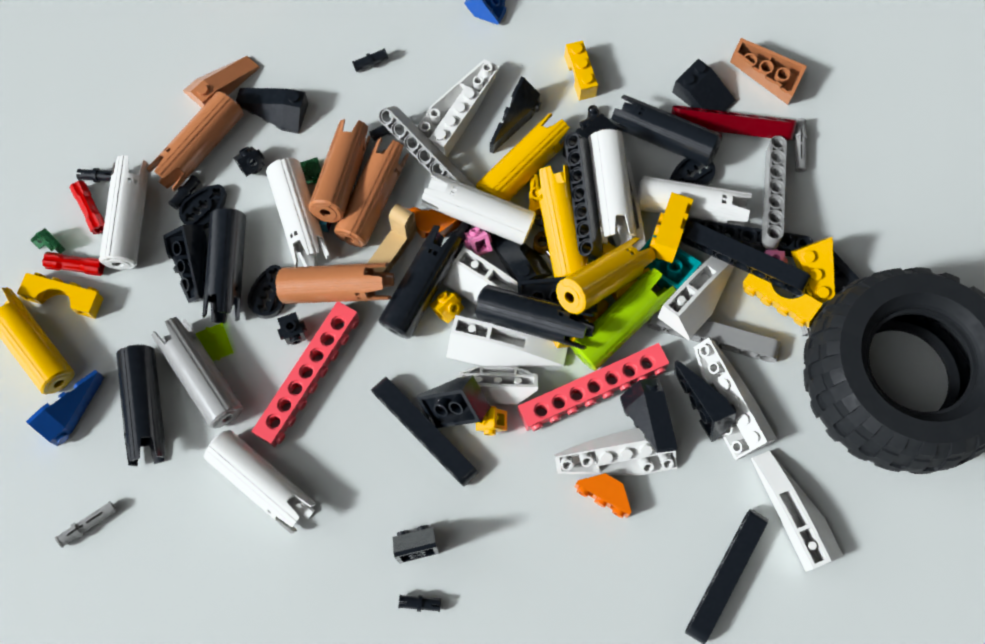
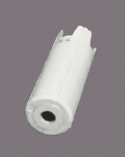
(612, 184)
(709, 202)
(292, 204)
(478, 208)
(124, 215)
(259, 480)

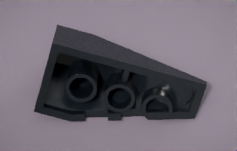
(278, 106)
(188, 250)

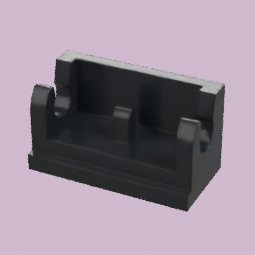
(842, 273)

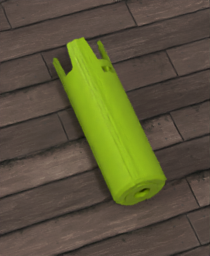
(623, 320)

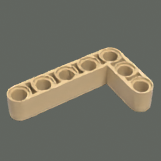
(401, 234)

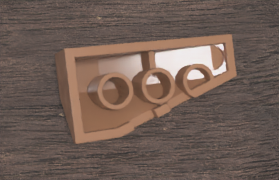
(221, 80)

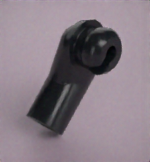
(592, 113)

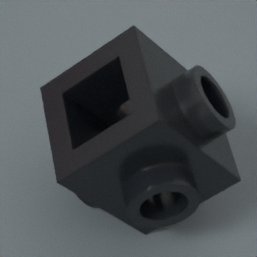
(249, 160)
(291, 329)

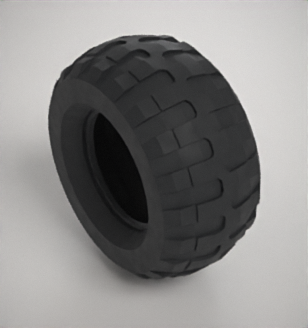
(855, 406)

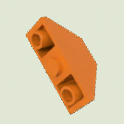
(427, 219)
(606, 492)

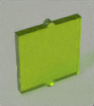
(215, 341)

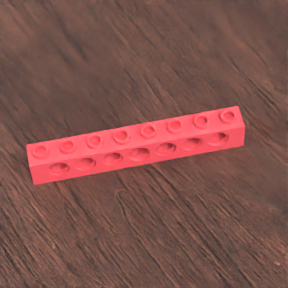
(339, 314)
(653, 355)

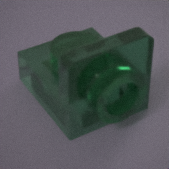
(311, 170)
(44, 238)

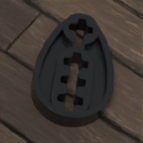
(688, 166)
(194, 201)
(257, 294)

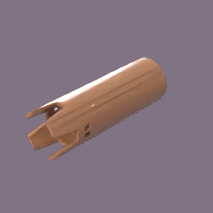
(196, 140)
(339, 173)
(371, 194)
(332, 283)

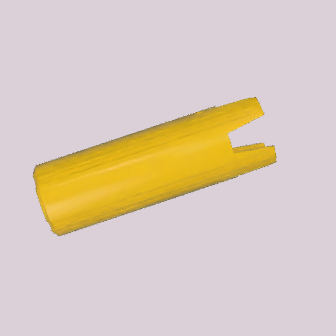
(524, 160)
(558, 221)
(603, 276)
(32, 346)

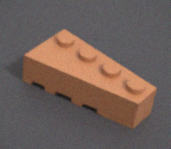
(769, 69)

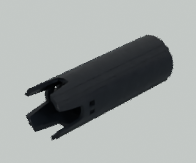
(667, 131)
(224, 263)
(420, 283)
(531, 316)
(140, 402)

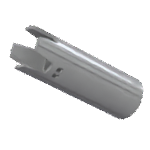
(198, 374)

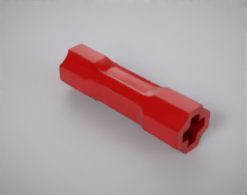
(83, 196)
(87, 265)

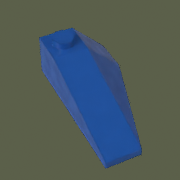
(487, 9)
(59, 420)

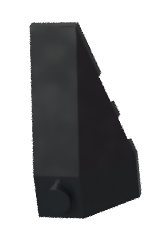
(523, 106)
(520, 260)
(544, 289)
(714, 409)
(649, 410)

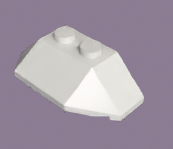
(504, 384)

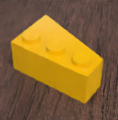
(671, 227)
(819, 264)

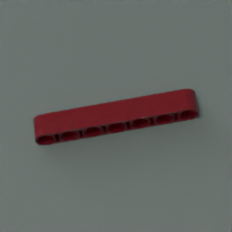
(737, 122)

